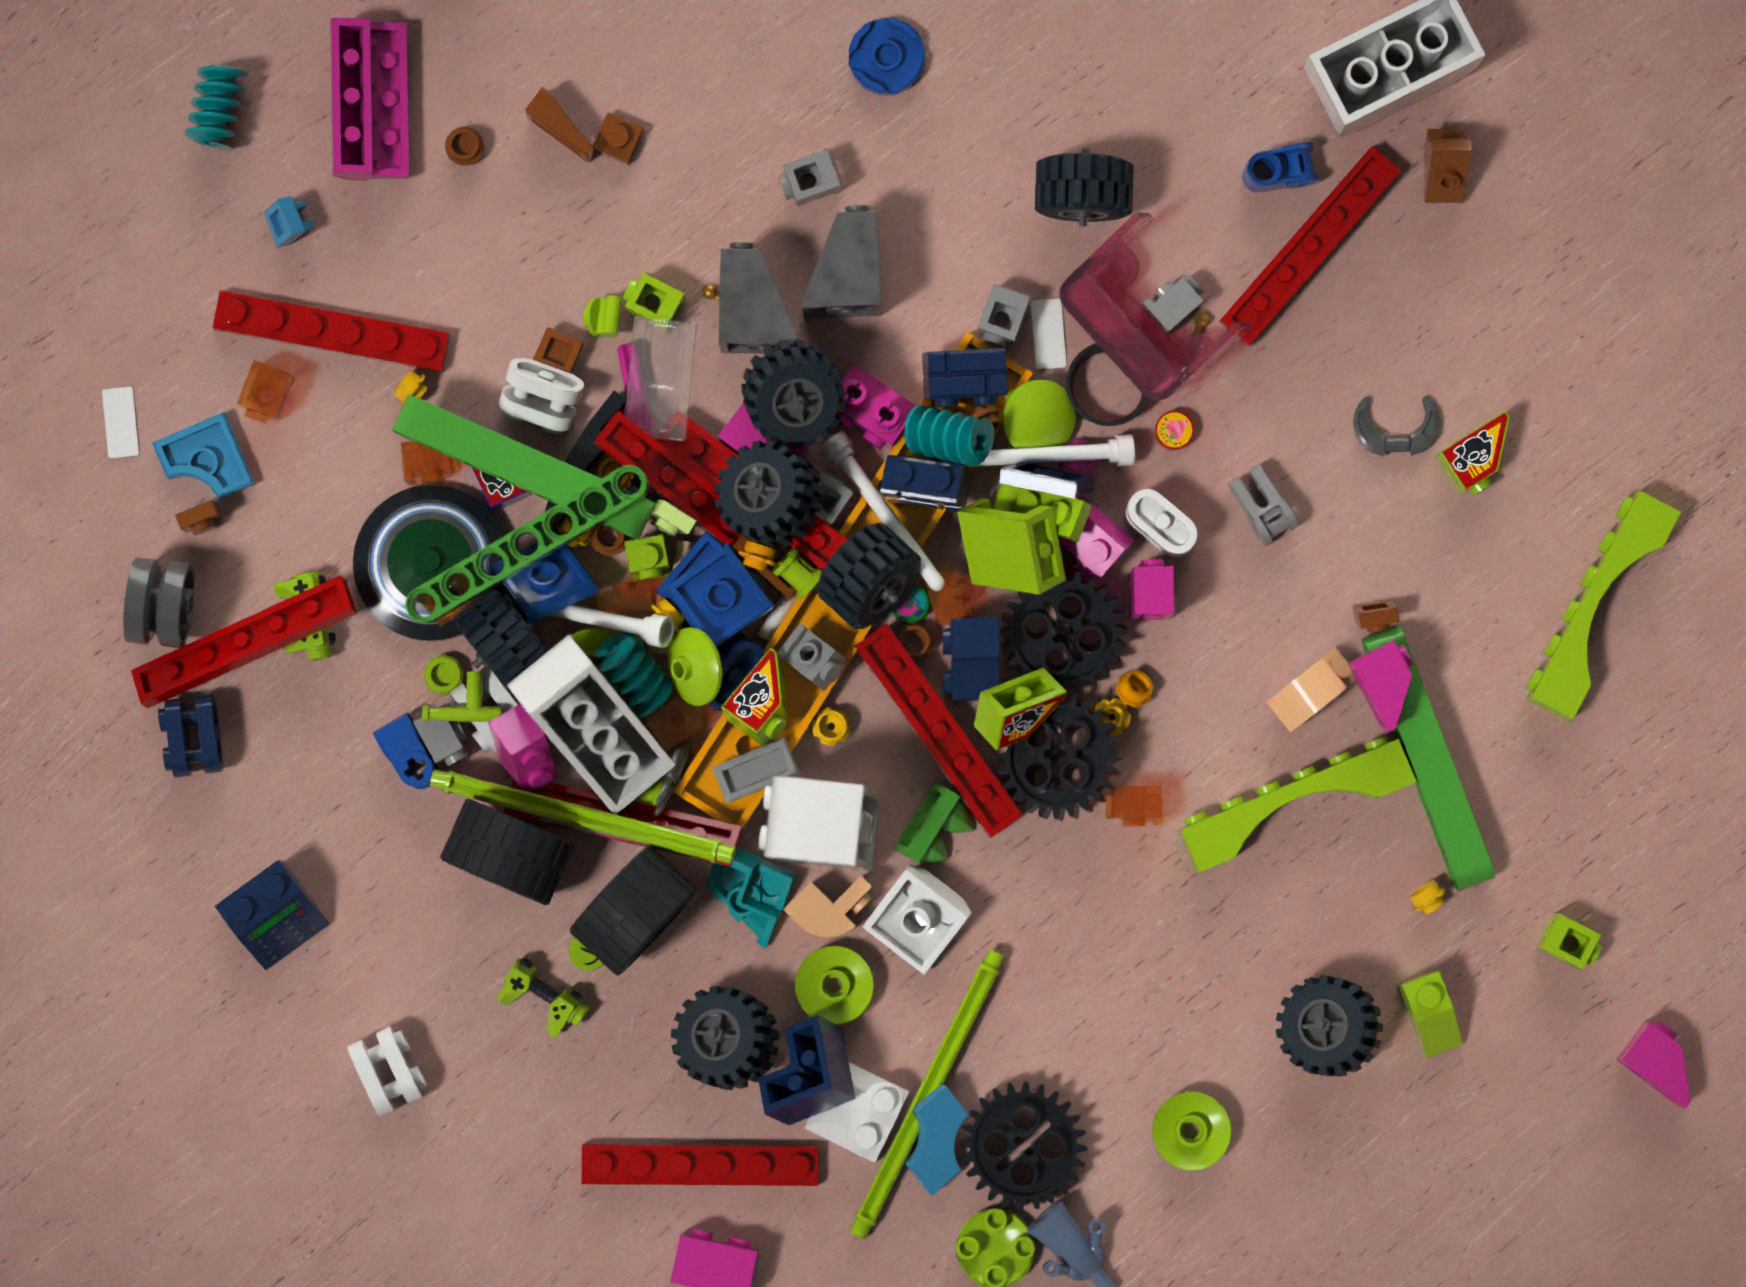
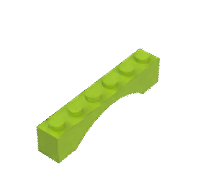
(1565, 675)
(1371, 774)

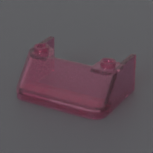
(1125, 332)

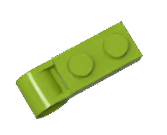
(1068, 512)

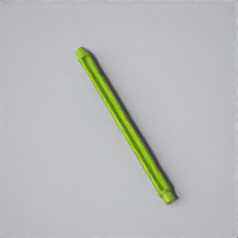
(583, 816)
(934, 1077)

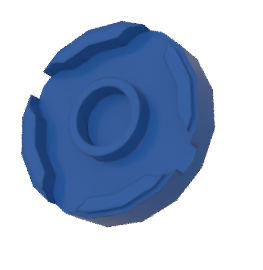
(886, 56)

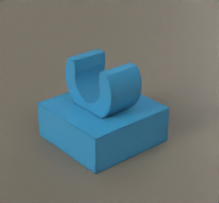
(285, 220)

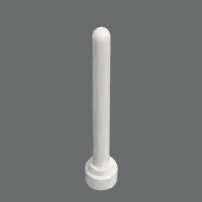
(1116, 450)
(839, 451)
(654, 630)

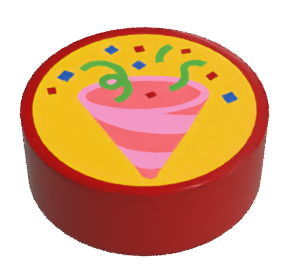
(1174, 430)

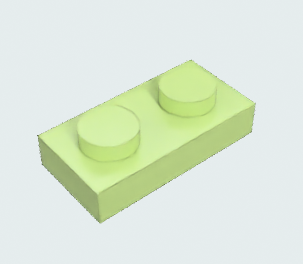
(670, 519)

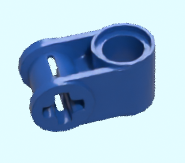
(1289, 168)
(404, 747)

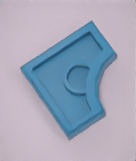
(206, 453)

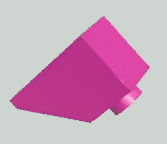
(1384, 681)
(1658, 1061)

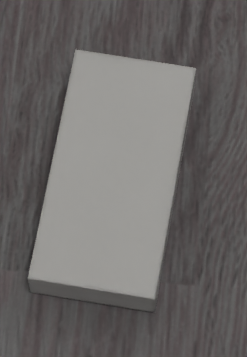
(755, 770)

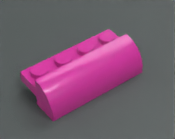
(369, 99)

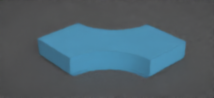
(934, 1156)

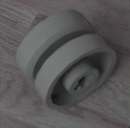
(159, 603)

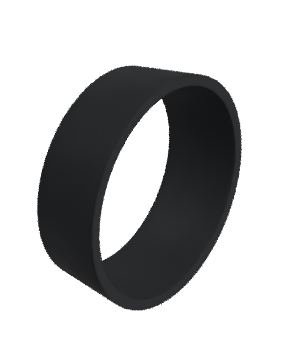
(1078, 360)

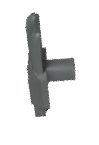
(672, 778)

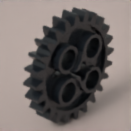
(1094, 613)
(1093, 754)
(1047, 1172)

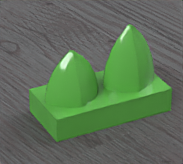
(937, 811)

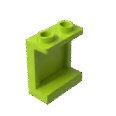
(1011, 548)

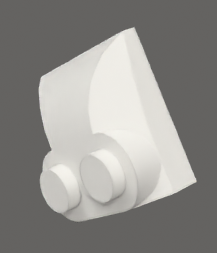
(918, 917)
(863, 1122)

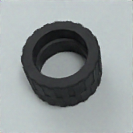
(507, 852)
(633, 910)

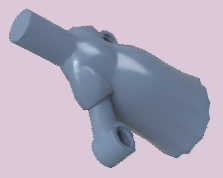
(1067, 1241)

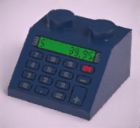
(272, 914)

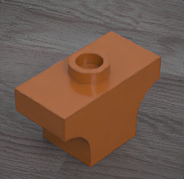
(1446, 165)

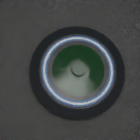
(413, 541)

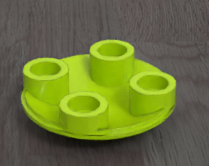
(1038, 415)
(995, 1248)

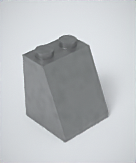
(847, 270)
(750, 303)

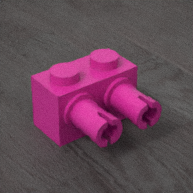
(873, 408)
(1098, 545)

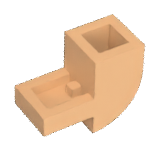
(1312, 690)
(821, 916)

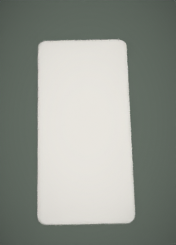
(1048, 334)
(120, 422)

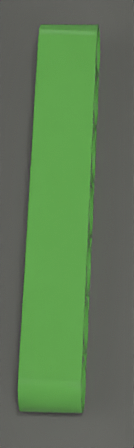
(510, 461)
(508, 545)
(1437, 778)

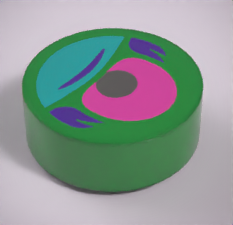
(913, 606)

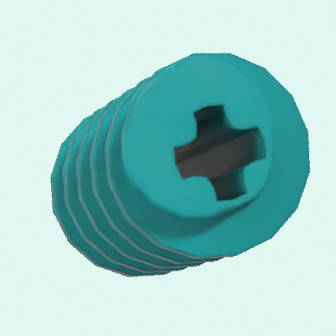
(214, 106)
(948, 435)
(636, 670)

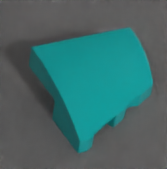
(753, 891)

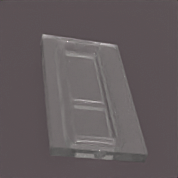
(661, 376)

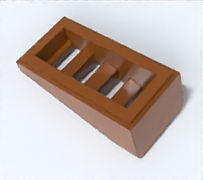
(552, 119)

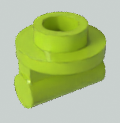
(603, 316)

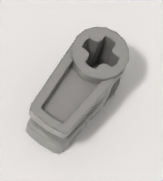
(1261, 517)

